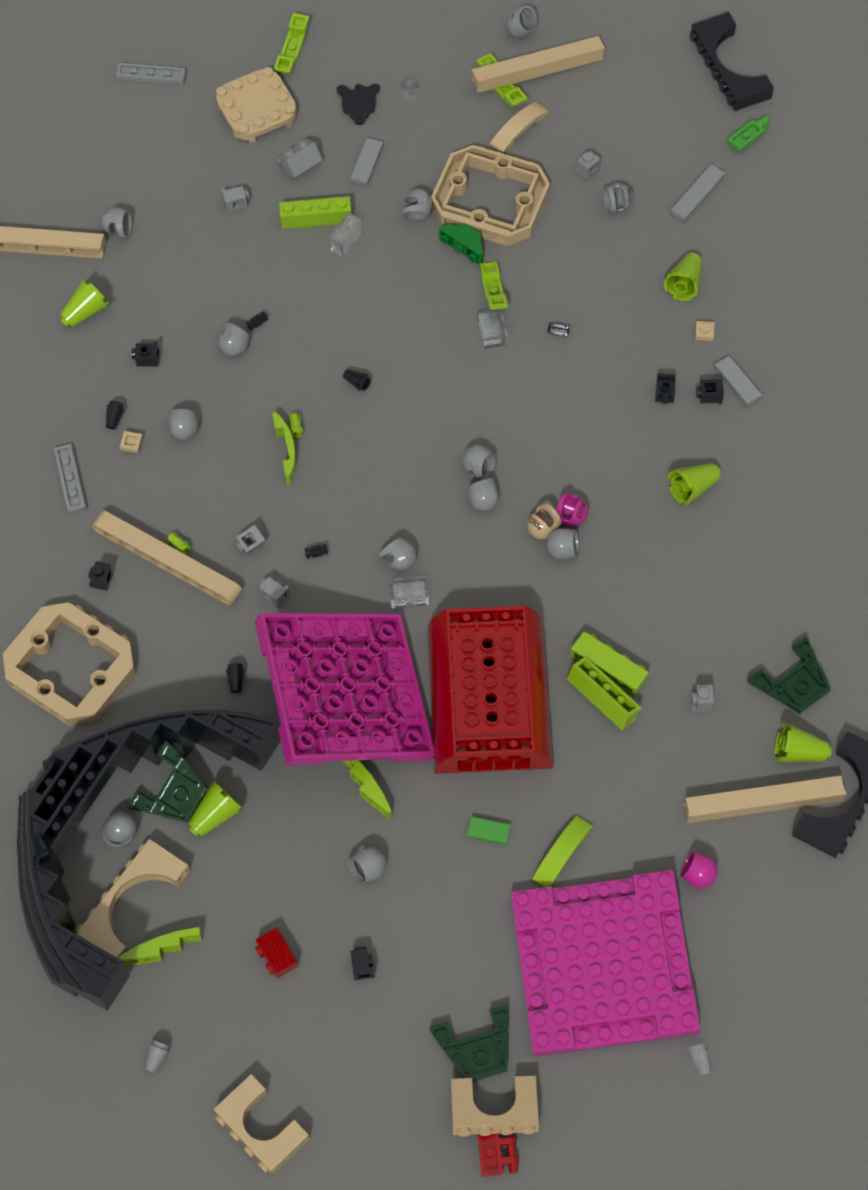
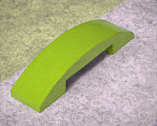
(293, 44)
(508, 93)
(492, 286)
(282, 430)
(561, 852)

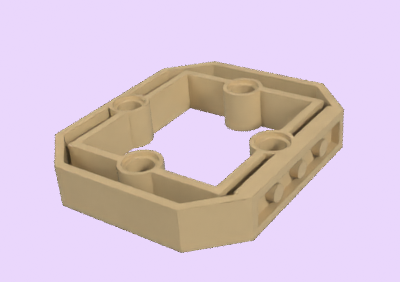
(527, 204)
(41, 628)

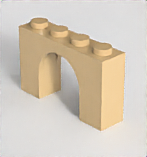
(519, 1119)
(270, 1153)

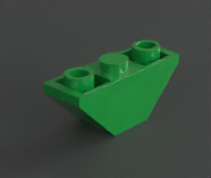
(463, 240)

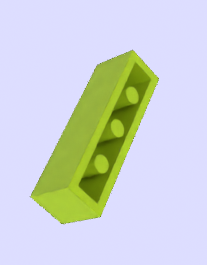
(314, 212)
(616, 666)
(603, 693)

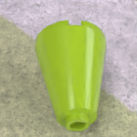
(684, 278)
(82, 304)
(692, 481)
(800, 746)
(213, 810)

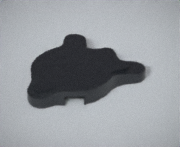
(358, 102)

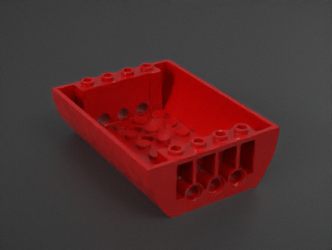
(462, 682)

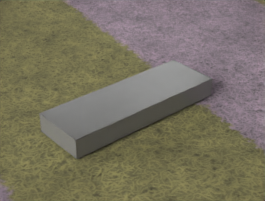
(366, 161)
(738, 381)

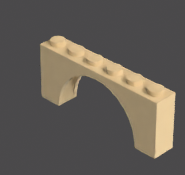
(149, 864)

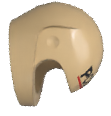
(539, 523)

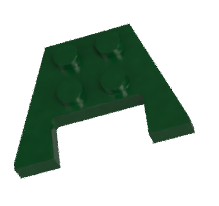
(799, 687)
(179, 793)
(479, 1055)

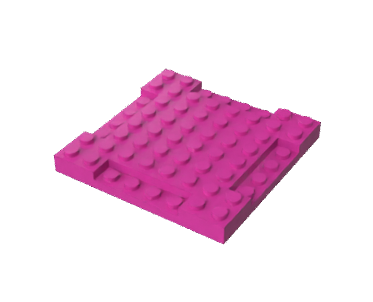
(344, 688)
(604, 964)

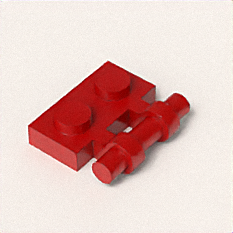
(490, 1154)

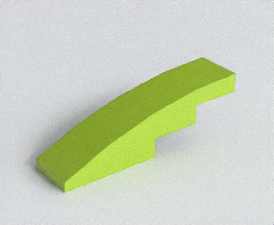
(369, 788)
(152, 950)

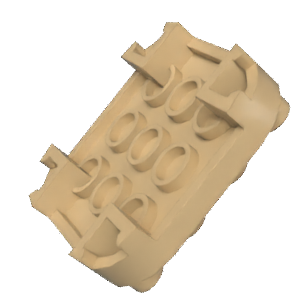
(256, 104)

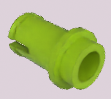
(295, 425)
(178, 543)

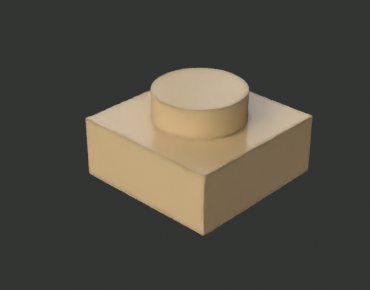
(704, 331)
(131, 442)

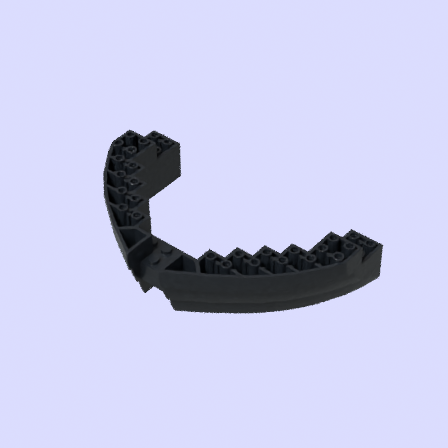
(64, 796)

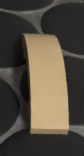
(517, 125)

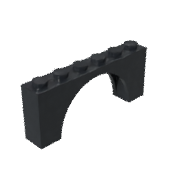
(739, 90)
(830, 833)

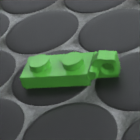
(748, 134)

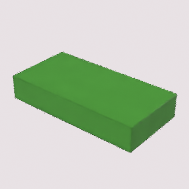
(488, 831)

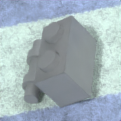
(299, 157)

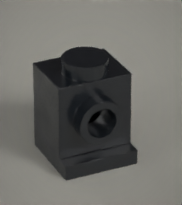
(146, 354)
(665, 388)
(710, 391)
(100, 576)
(361, 962)

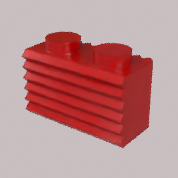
(276, 952)

